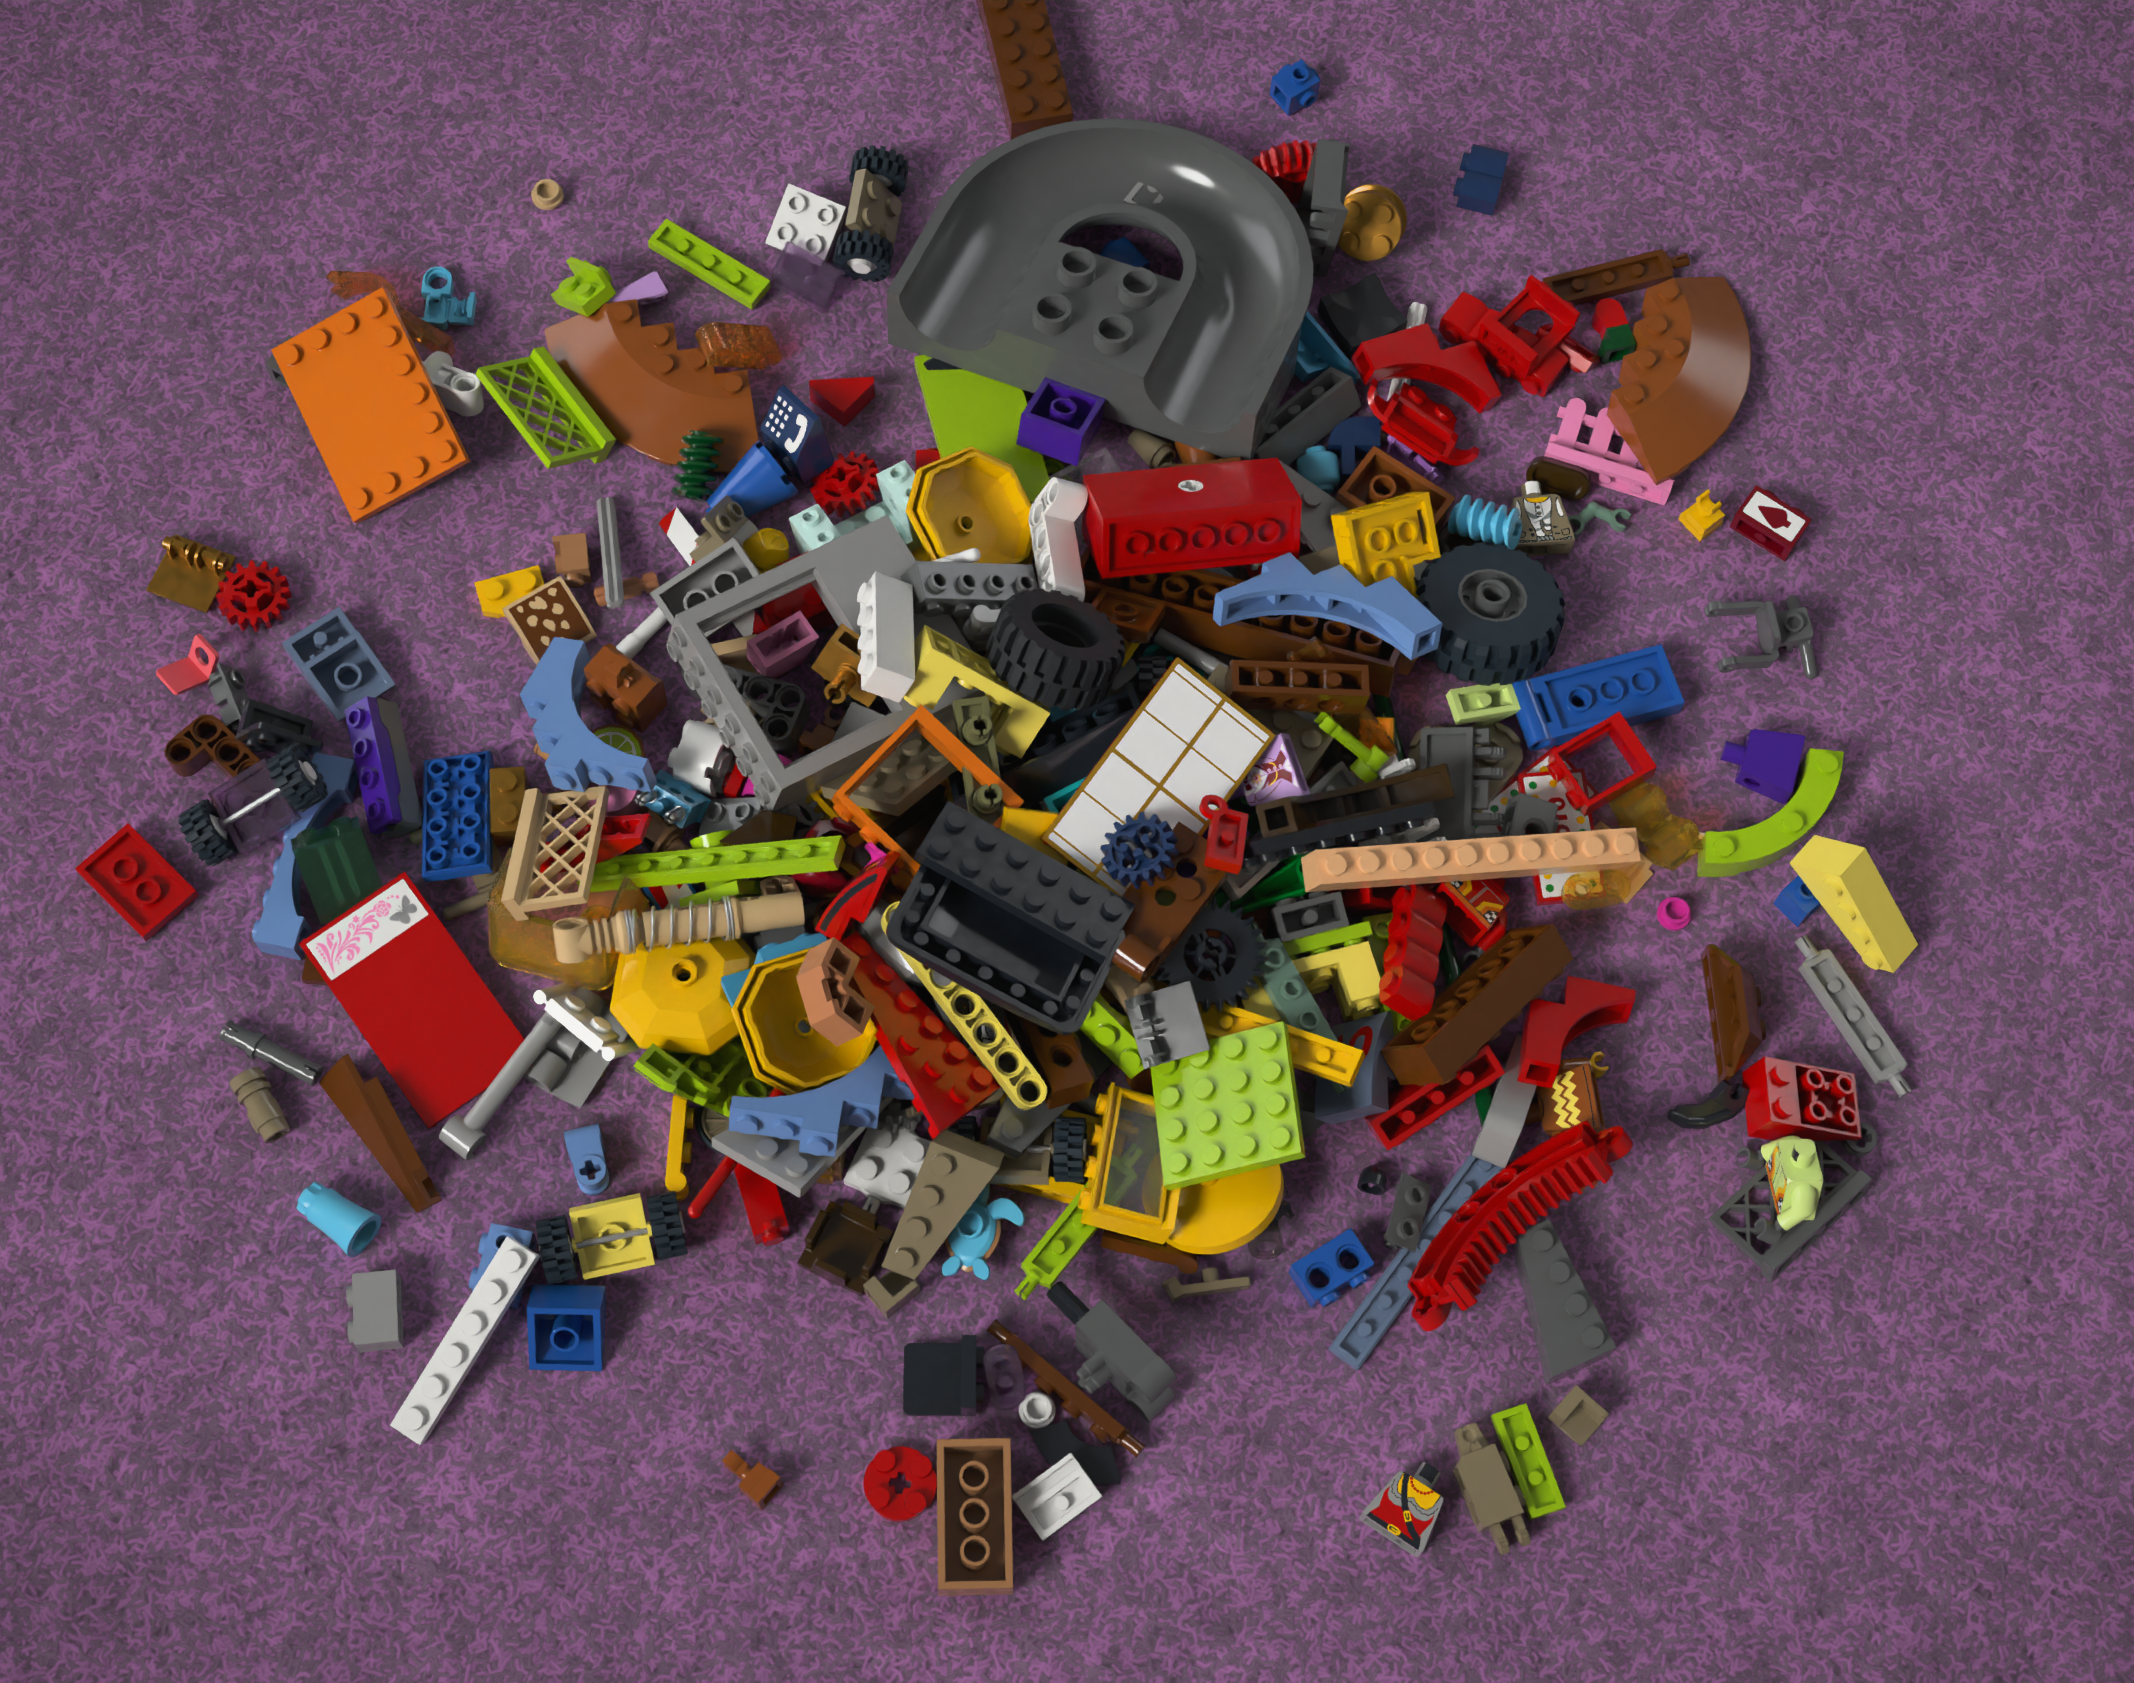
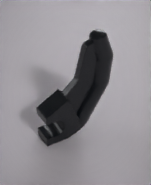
(1713, 1110)

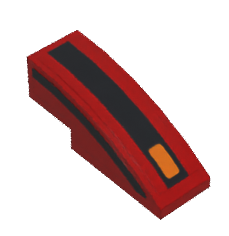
(857, 897)

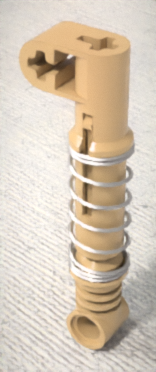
(731, 917)

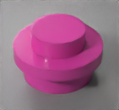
(1673, 913)

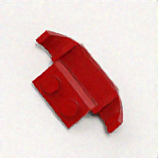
(1420, 424)

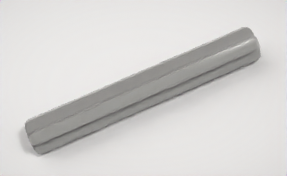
(610, 553)

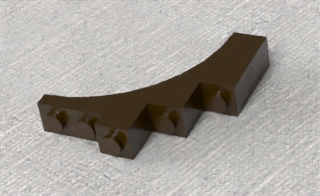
(1338, 805)

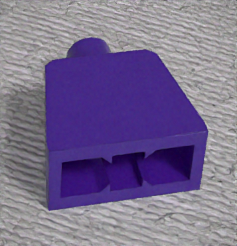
(1766, 762)

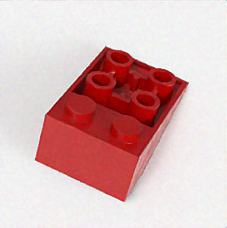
(1800, 1101)

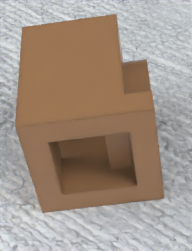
(572, 559)

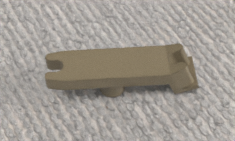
(1211, 1285)

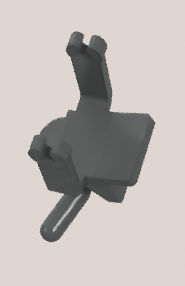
(1774, 630)

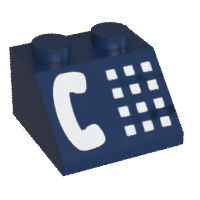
(796, 437)

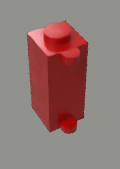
(762, 1206)

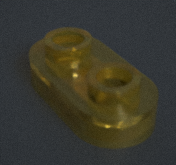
(1597, 889)

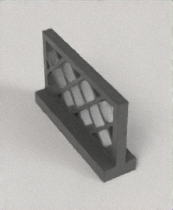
(1803, 1235)

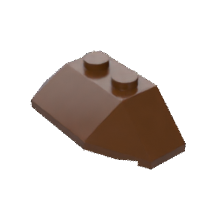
(1732, 1011)

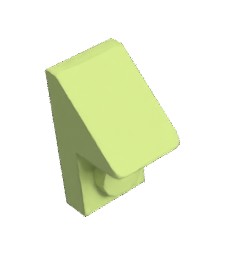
(1482, 703)

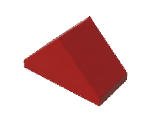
(842, 396)

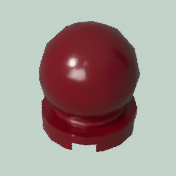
(826, 884)

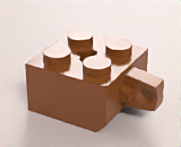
(624, 688)

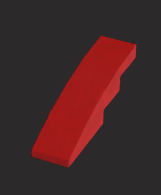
(617, 837)

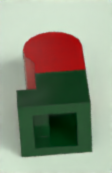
(1614, 331)

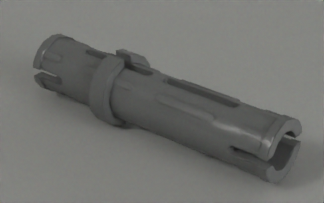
(258, 1046)

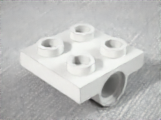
(807, 222)

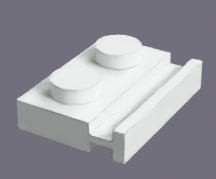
(1057, 1496)

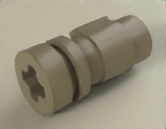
(262, 1107)

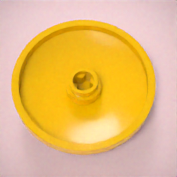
(1227, 1211)

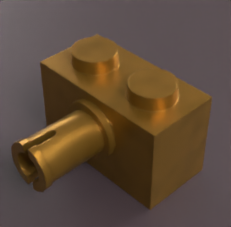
(840, 664)
(506, 801)

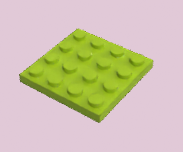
(1228, 1108)

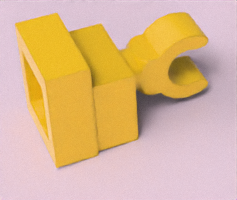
(1702, 516)

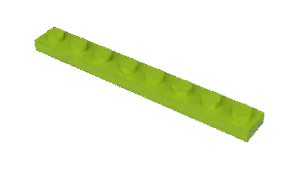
(720, 863)

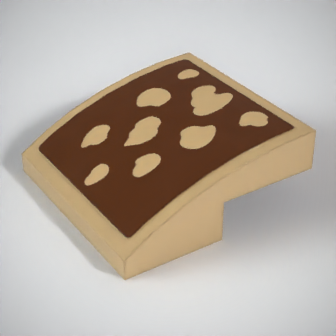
(548, 614)

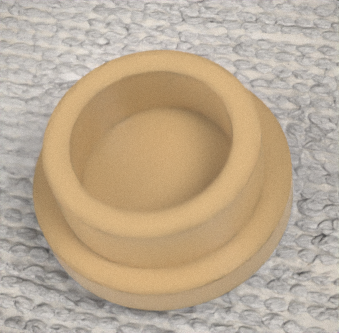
(547, 194)

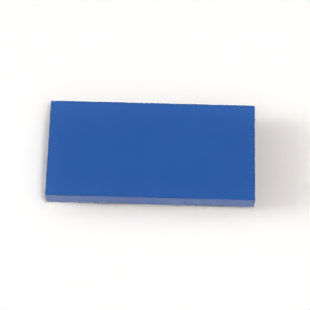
(457, 817)

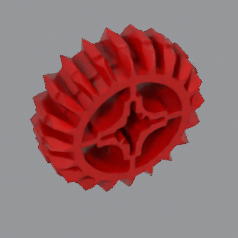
(1287, 166)

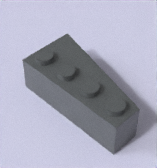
(1559, 1307)

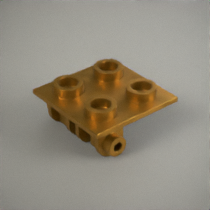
(190, 573)

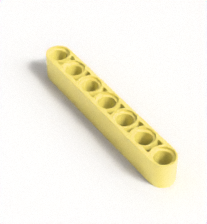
(968, 1025)

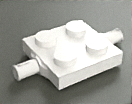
(887, 1165)

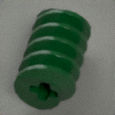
(696, 465)

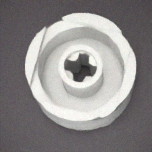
(701, 758)

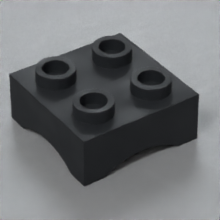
(1360, 314)

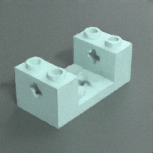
(814, 528)

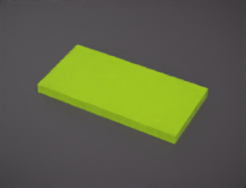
(980, 414)

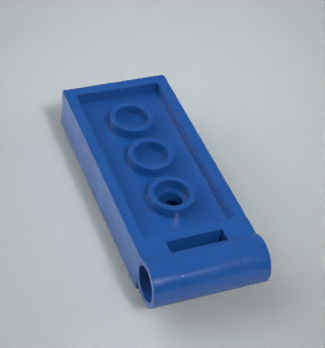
(1632, 683)

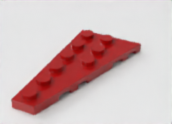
(919, 1046)

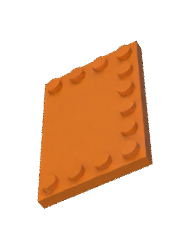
(370, 405)

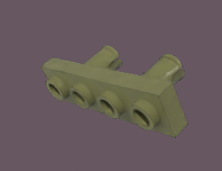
(976, 732)

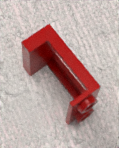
(1537, 295)

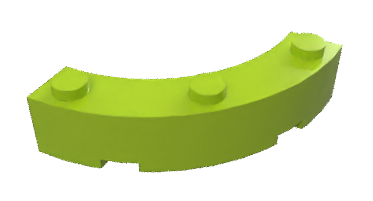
(1770, 840)

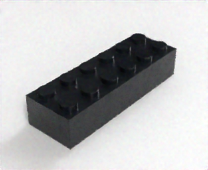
(1061, 750)

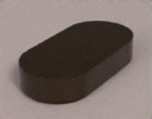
(1559, 477)

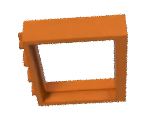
(947, 745)

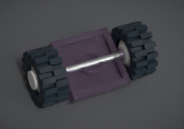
(253, 806)

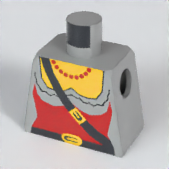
(1406, 1509)

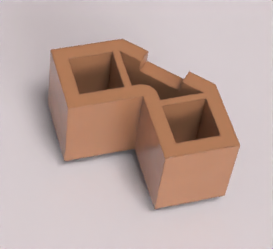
(828, 1000)

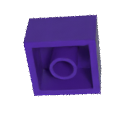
(1060, 421)

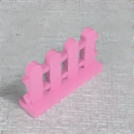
(1607, 469)

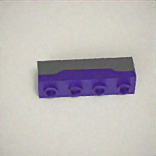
(383, 767)

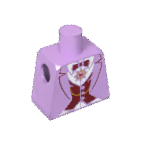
(1274, 774)

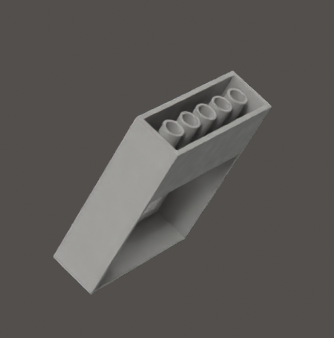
(837, 575)

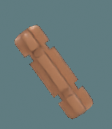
(631, 586)

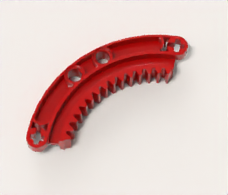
(1502, 1209)

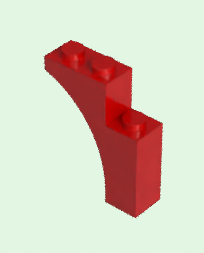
(1418, 356)
(1552, 1025)

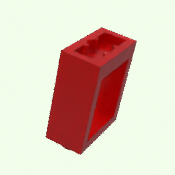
(1628, 745)

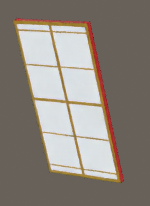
(1163, 762)

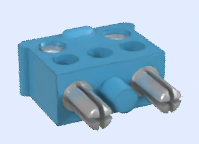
(674, 801)

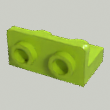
(586, 289)

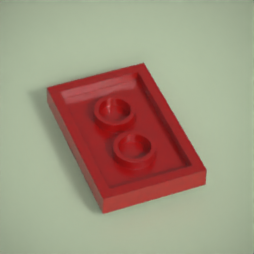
(137, 882)

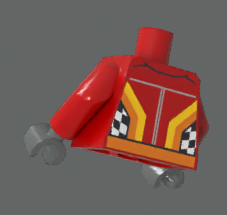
(1474, 911)

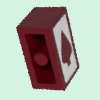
(1770, 522)

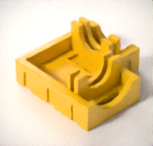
(1387, 539)

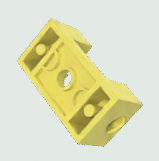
(940, 659)
(1349, 971)

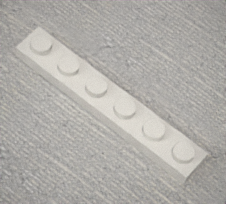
(465, 1340)

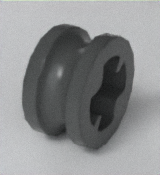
(1871, 1135)

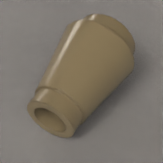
(1151, 448)

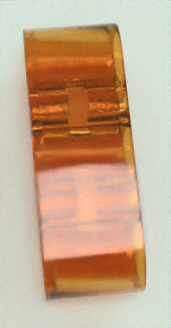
(738, 345)

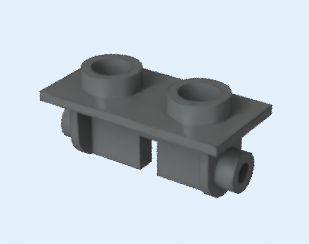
(229, 686)
(1407, 1213)

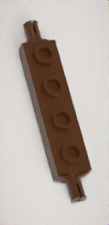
(1616, 276)
(1075, 1401)

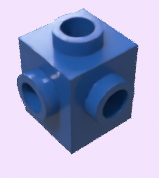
(1295, 87)

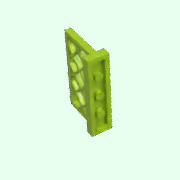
(561, 400)

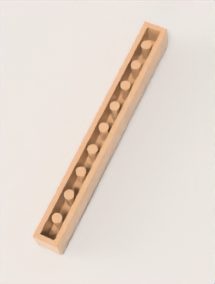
(1469, 859)

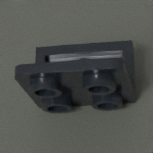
(274, 729)
(942, 1378)

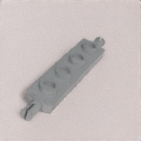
(1852, 1016)

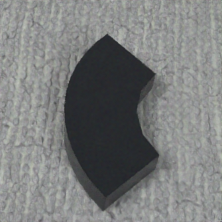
(1057, 1441)

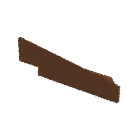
(381, 1130)

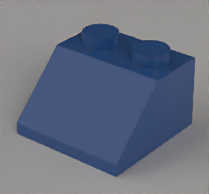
(566, 1327)

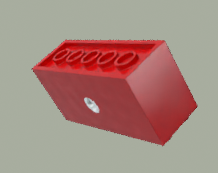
(1191, 517)

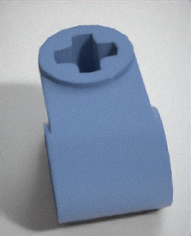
(587, 1154)

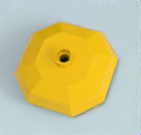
(980, 494)
(676, 1013)
(777, 1050)

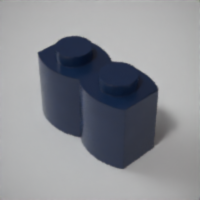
(1482, 179)

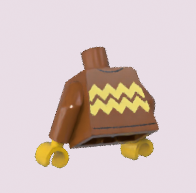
(1572, 1097)

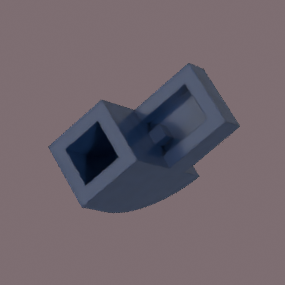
(1352, 441)

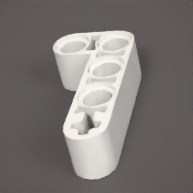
(1055, 536)

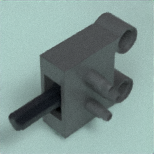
(1115, 1355)

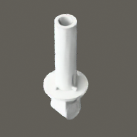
(456, 388)

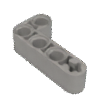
(1505, 1113)

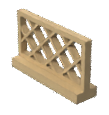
(531, 850)

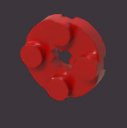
(913, 1500)

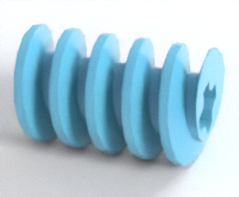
(1486, 523)

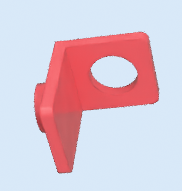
(190, 671)

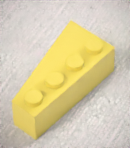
(1856, 900)

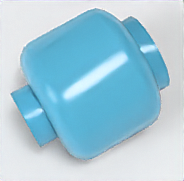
(1320, 468)

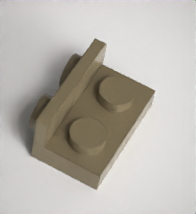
(721, 525)

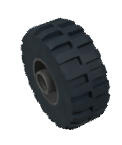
(1495, 613)

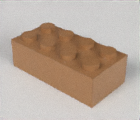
(974, 1517)

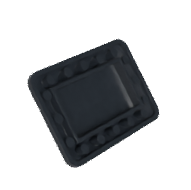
(996, 953)

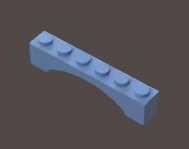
(282, 920)

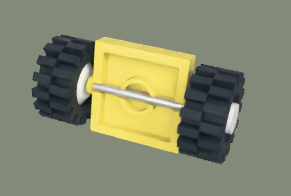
(611, 1237)

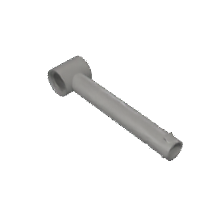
(466, 1133)

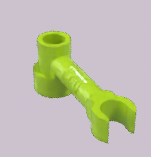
(1368, 760)

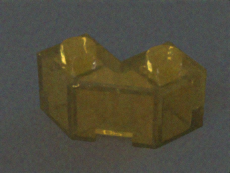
(1666, 836)

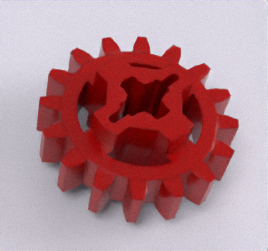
(846, 484)
(267, 598)

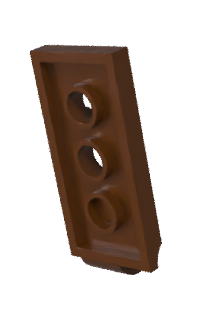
(1156, 929)

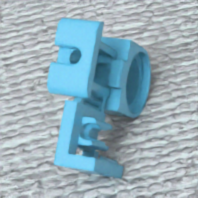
(448, 307)

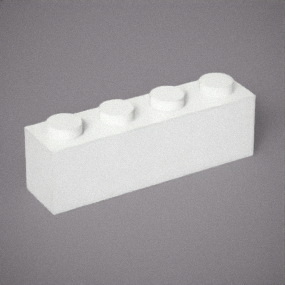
(886, 637)

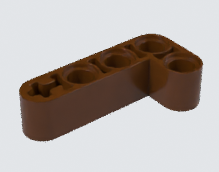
(205, 750)

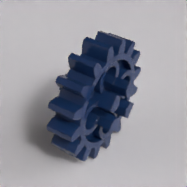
(1120, 855)

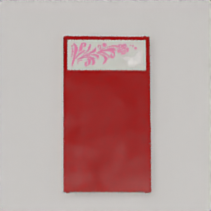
(415, 998)

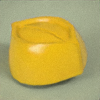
(767, 548)

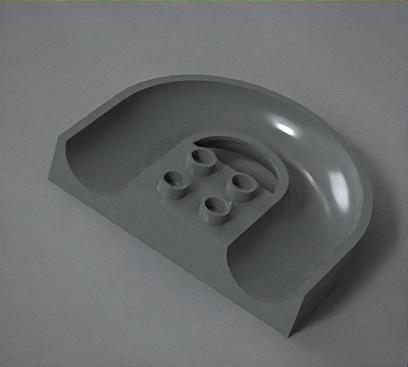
(1168, 355)

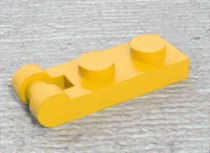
(678, 1149)

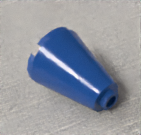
(755, 483)

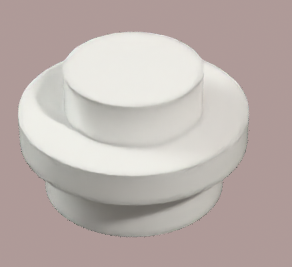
(1037, 1410)

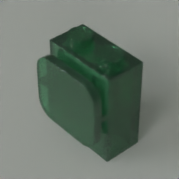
(336, 866)

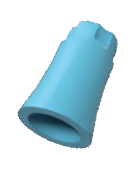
(339, 1218)

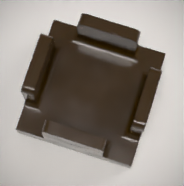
(845, 1246)

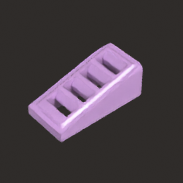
(646, 290)

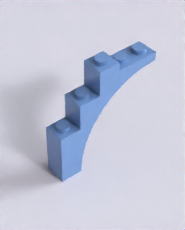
(1336, 595)
(575, 752)
(817, 1114)

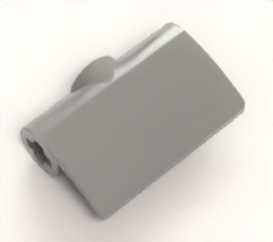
(569, 1065)

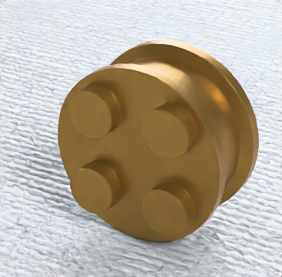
(1373, 222)

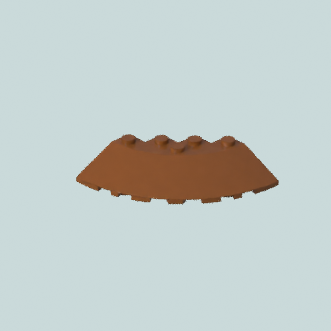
(1683, 374)
(650, 388)

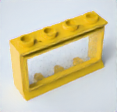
(1126, 1170)

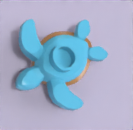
(978, 1235)

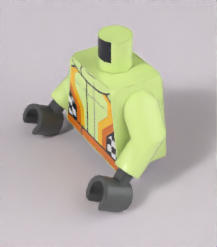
(1793, 1179)

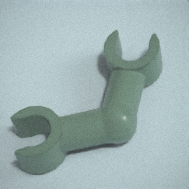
(1593, 510)

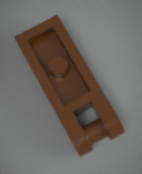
(1185, 1261)

